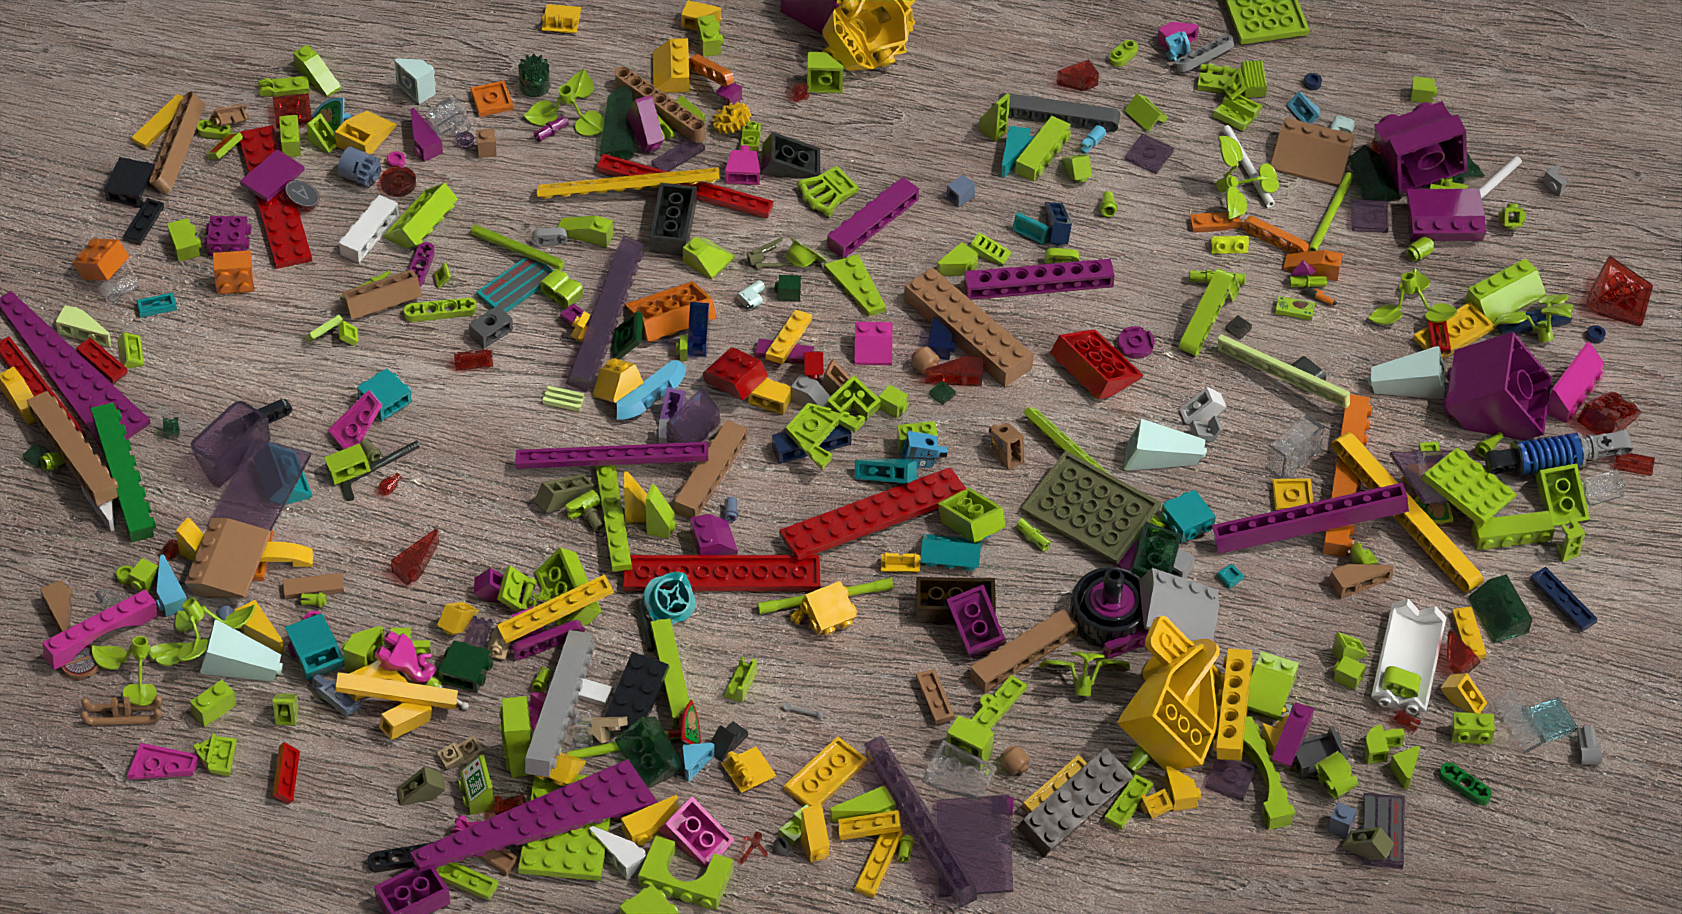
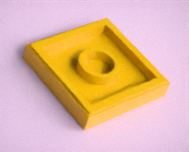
(1291, 492)

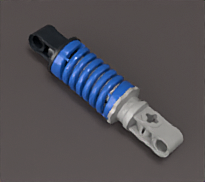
(1556, 452)

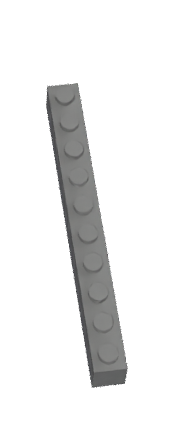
(559, 704)

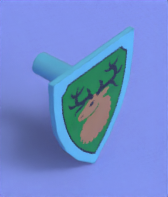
(333, 112)

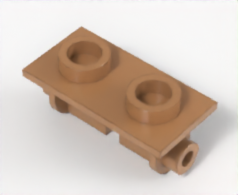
(221, 116)

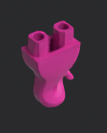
(403, 657)

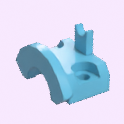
(1178, 45)

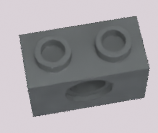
(491, 327)

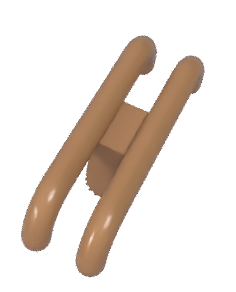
(121, 712)

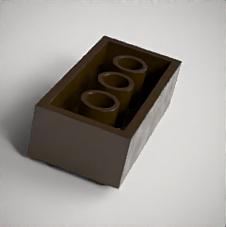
(934, 592)

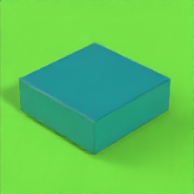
(1230, 576)

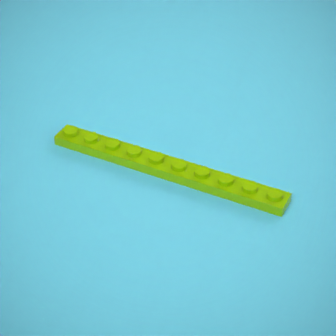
(1064, 442)

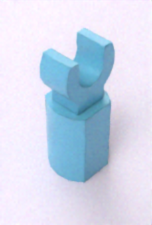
(1093, 138)

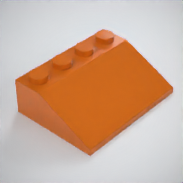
(669, 310)

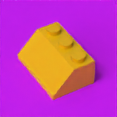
(671, 66)

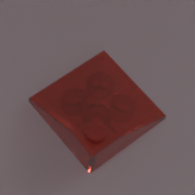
(1620, 294)

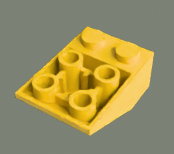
(364, 132)

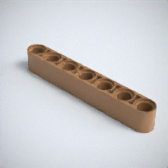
(668, 109)
(177, 142)

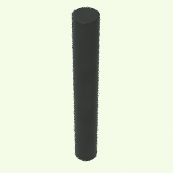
(645, 625)

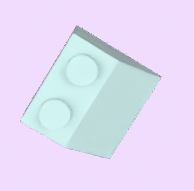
(415, 78)

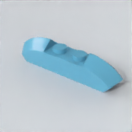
(651, 390)

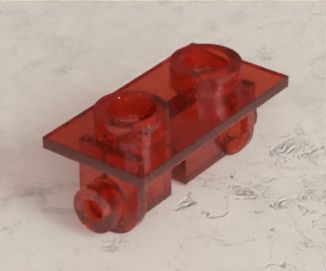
(475, 360)

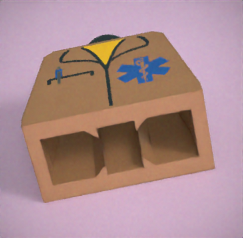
(1007, 444)

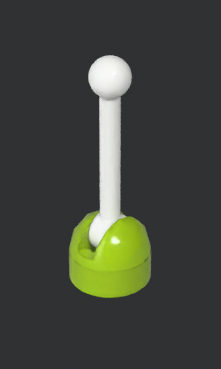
(436, 683)

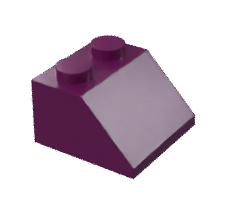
(712, 535)

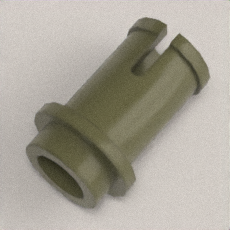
(373, 453)
(592, 517)

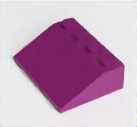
(1446, 214)

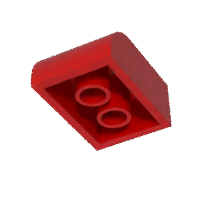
(736, 373)

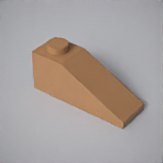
(1358, 577)
(58, 603)

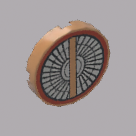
(82, 665)

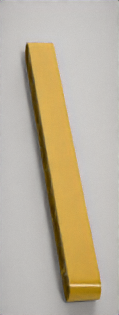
(1415, 521)

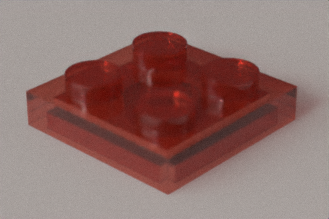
(293, 105)

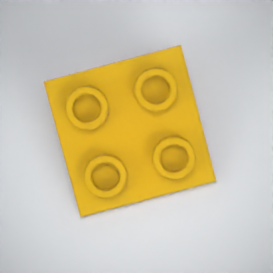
(561, 18)
(748, 769)

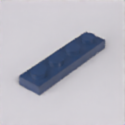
(1536, 317)
(1563, 599)

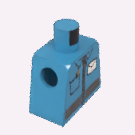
(922, 448)

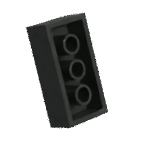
(672, 218)

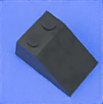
(789, 157)

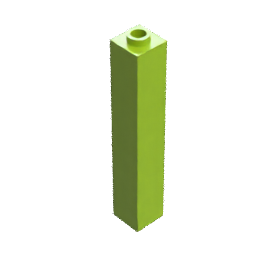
(674, 682)

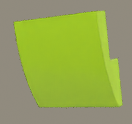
(1237, 112)

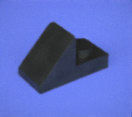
(728, 739)

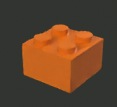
(100, 259)
(233, 272)

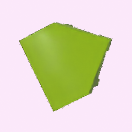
(217, 754)

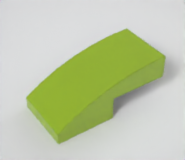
(792, 829)

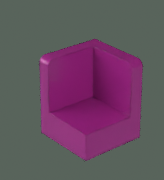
(731, 93)

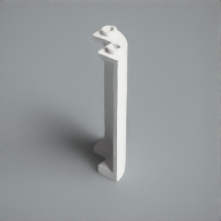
(1414, 645)

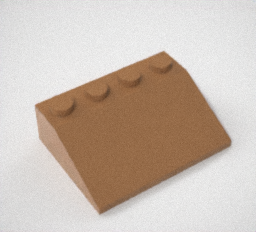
(1312, 152)
(227, 559)

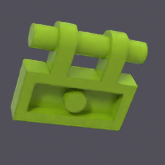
(1212, 82)

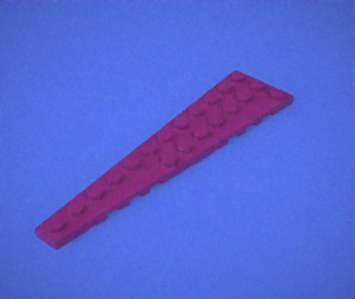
(69, 371)
(586, 801)

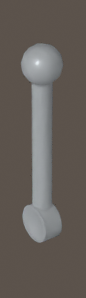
(787, 707)

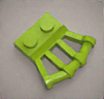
(836, 183)

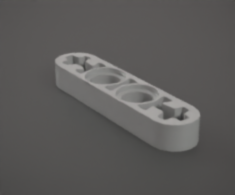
(1204, 53)

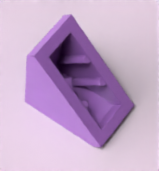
(673, 402)

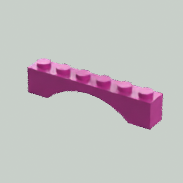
(67, 644)

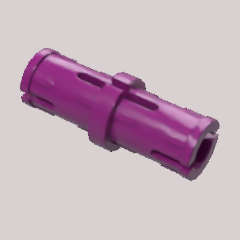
(551, 128)

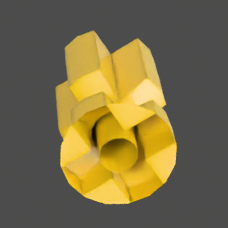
(798, 615)

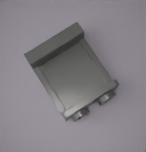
(1315, 749)

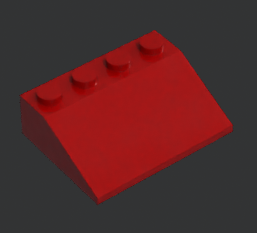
(1095, 363)

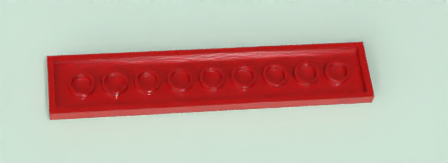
(279, 218)
(870, 514)
(728, 572)

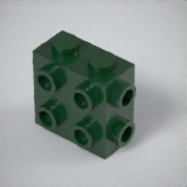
(465, 666)

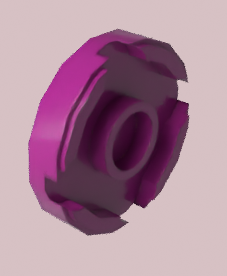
(1135, 342)

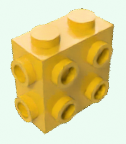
(829, 608)

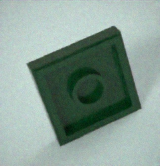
(628, 335)

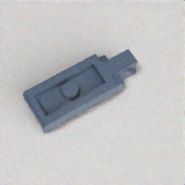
(338, 700)

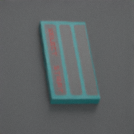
(514, 284)

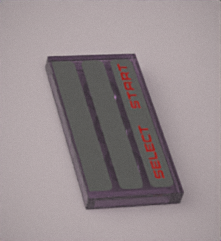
(1389, 814)

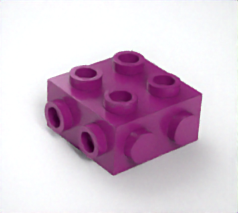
(227, 234)

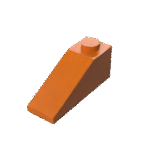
(1324, 261)

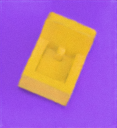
(580, 327)
(1156, 803)

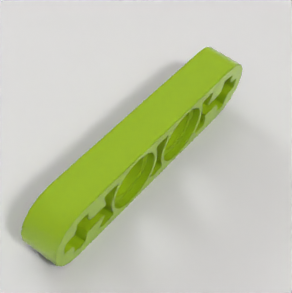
(440, 312)

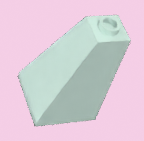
(1411, 376)
(1161, 447)
(238, 656)

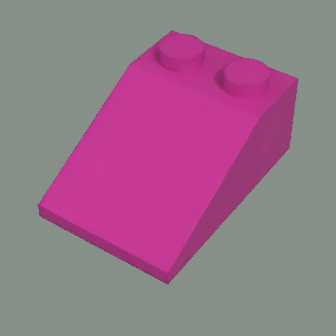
(696, 832)

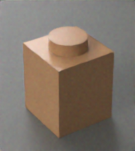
(486, 143)

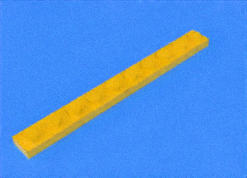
(620, 183)

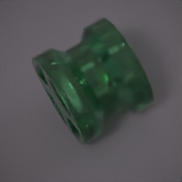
(171, 426)

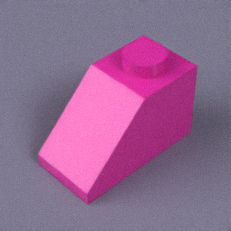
(1173, 27)

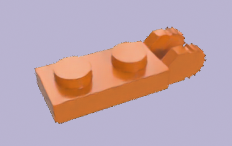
(1213, 222)

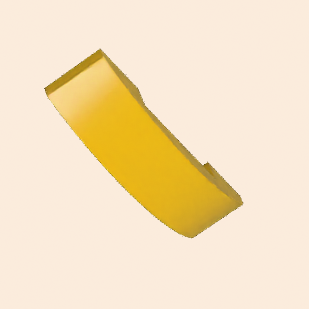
(288, 552)

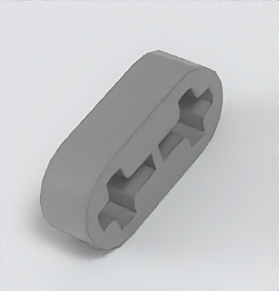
(549, 237)

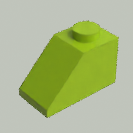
(1078, 167)
(958, 261)
(285, 709)

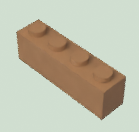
(381, 294)

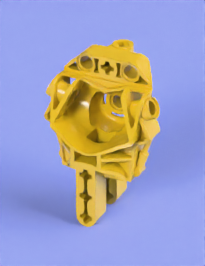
(883, 32)

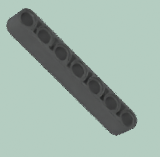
(1075, 114)

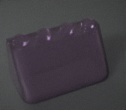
(227, 439)

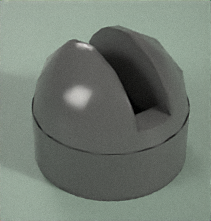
(778, 848)

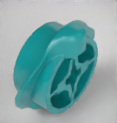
(680, 597)

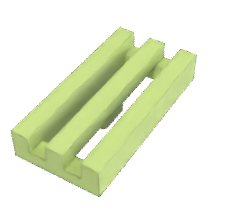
(563, 396)

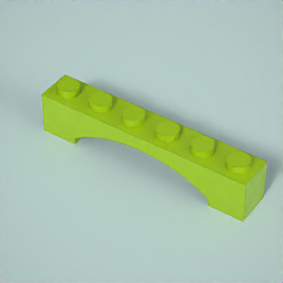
(1277, 810)

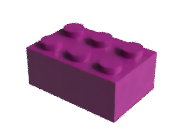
(412, 893)

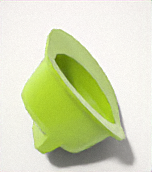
(801, 255)

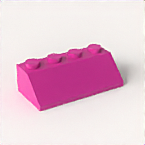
(1575, 384)

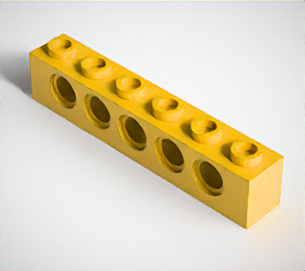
(1234, 704)

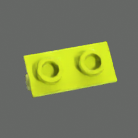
(1229, 244)

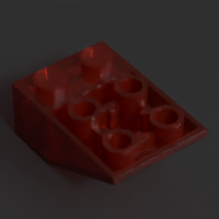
(1608, 414)

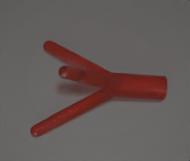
(755, 842)

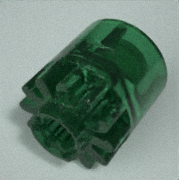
(534, 76)

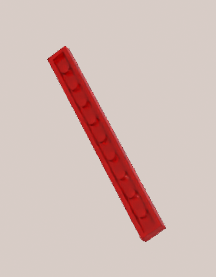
(705, 191)

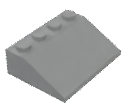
(1184, 602)

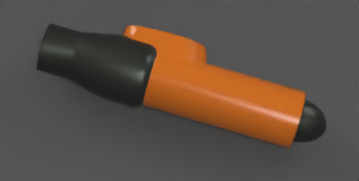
(1319, 295)

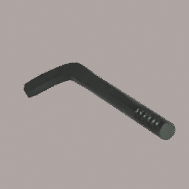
(376, 465)

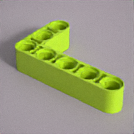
(1221, 286)

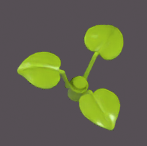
(577, 86)
(1235, 201)
(1411, 283)
(1544, 328)
(193, 614)
(112, 656)
(1083, 683)

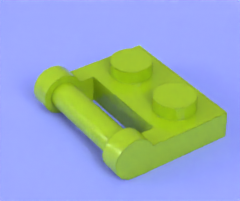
(512, 586)

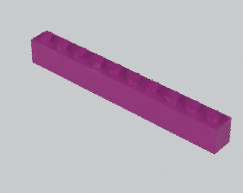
(1310, 518)

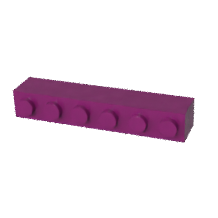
(872, 217)

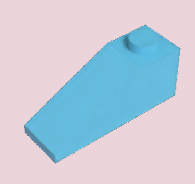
(168, 590)

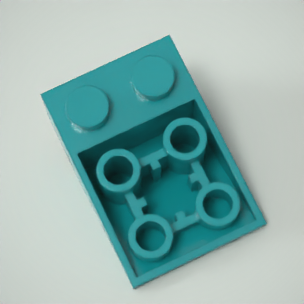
(315, 646)

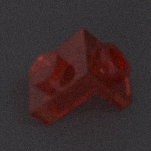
(504, 805)

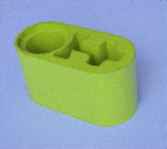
(1401, 682)

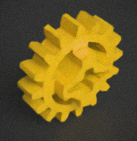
(731, 118)

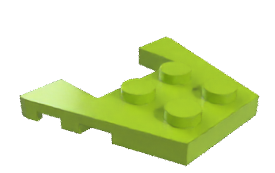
(814, 425)

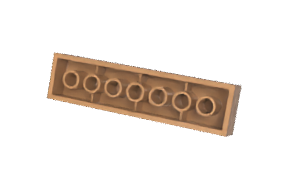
(971, 327)

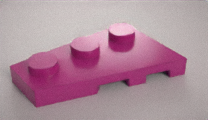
(356, 421)
(161, 762)

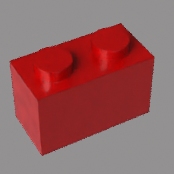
(813, 364)

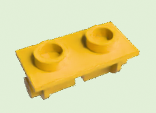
(900, 563)

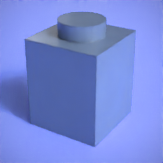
(961, 190)
(1342, 820)

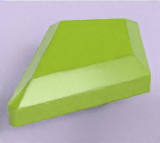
(1235, 85)

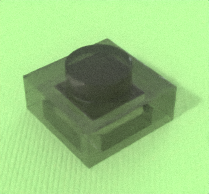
(1238, 327)

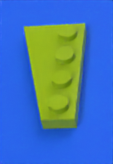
(857, 282)

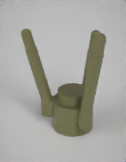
(756, 256)

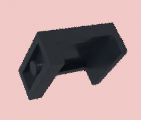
(128, 182)

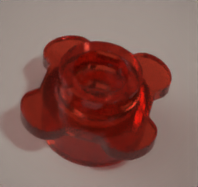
(800, 88)

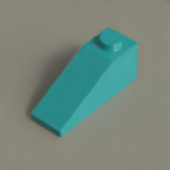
(1017, 141)
(886, 470)

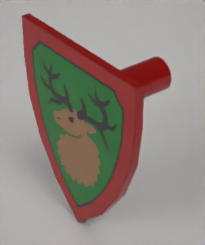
(688, 726)

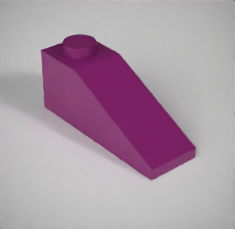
(426, 141)
(1293, 734)

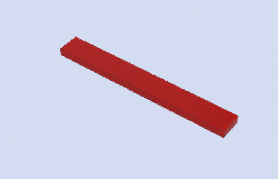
(15, 358)

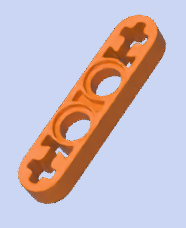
(711, 70)
(1256, 228)

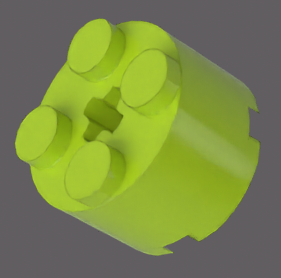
(1336, 774)

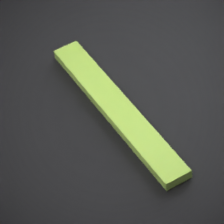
(1284, 371)

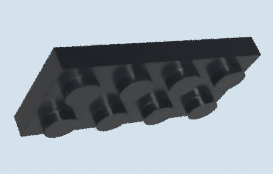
(637, 689)

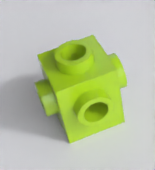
(1518, 218)

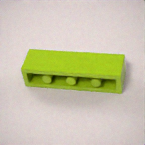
(1043, 148)
(1514, 530)

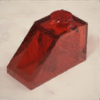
(1078, 76)
(1459, 655)

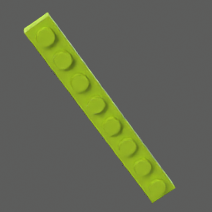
(613, 518)

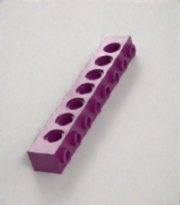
(1039, 279)

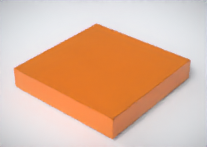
(491, 98)

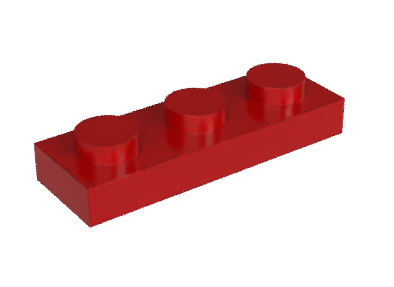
(101, 360)
(286, 773)

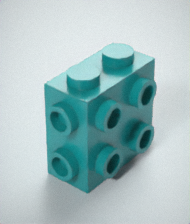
(388, 390)
(1188, 515)

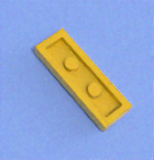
(1468, 630)
(869, 825)

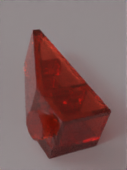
(960, 371)
(413, 561)

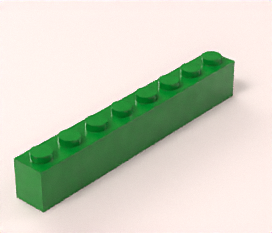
(121, 467)

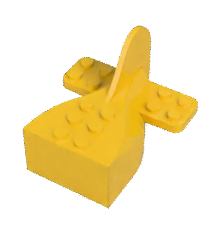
(1178, 703)

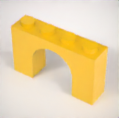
(401, 718)

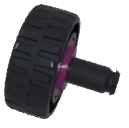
(1107, 605)

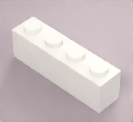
(368, 228)

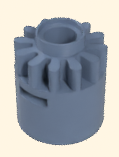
(359, 166)

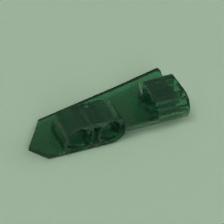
(617, 132)

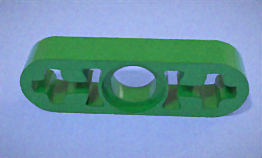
(1464, 776)

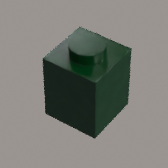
(788, 288)

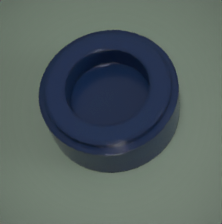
(1312, 81)
(1595, 334)

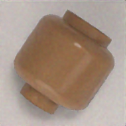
(924, 358)
(1015, 760)

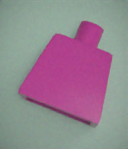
(743, 167)

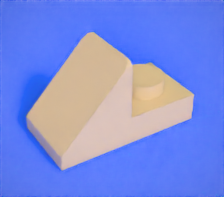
(603, 725)

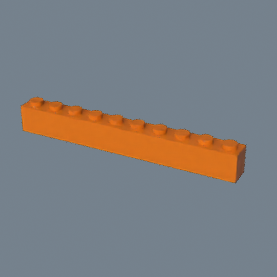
(1345, 481)

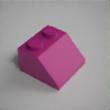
(873, 343)

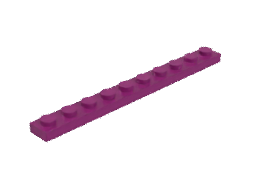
(612, 455)

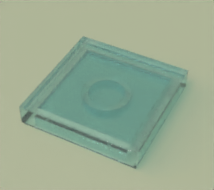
(1553, 719)

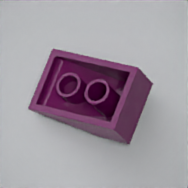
(976, 621)

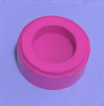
(396, 159)

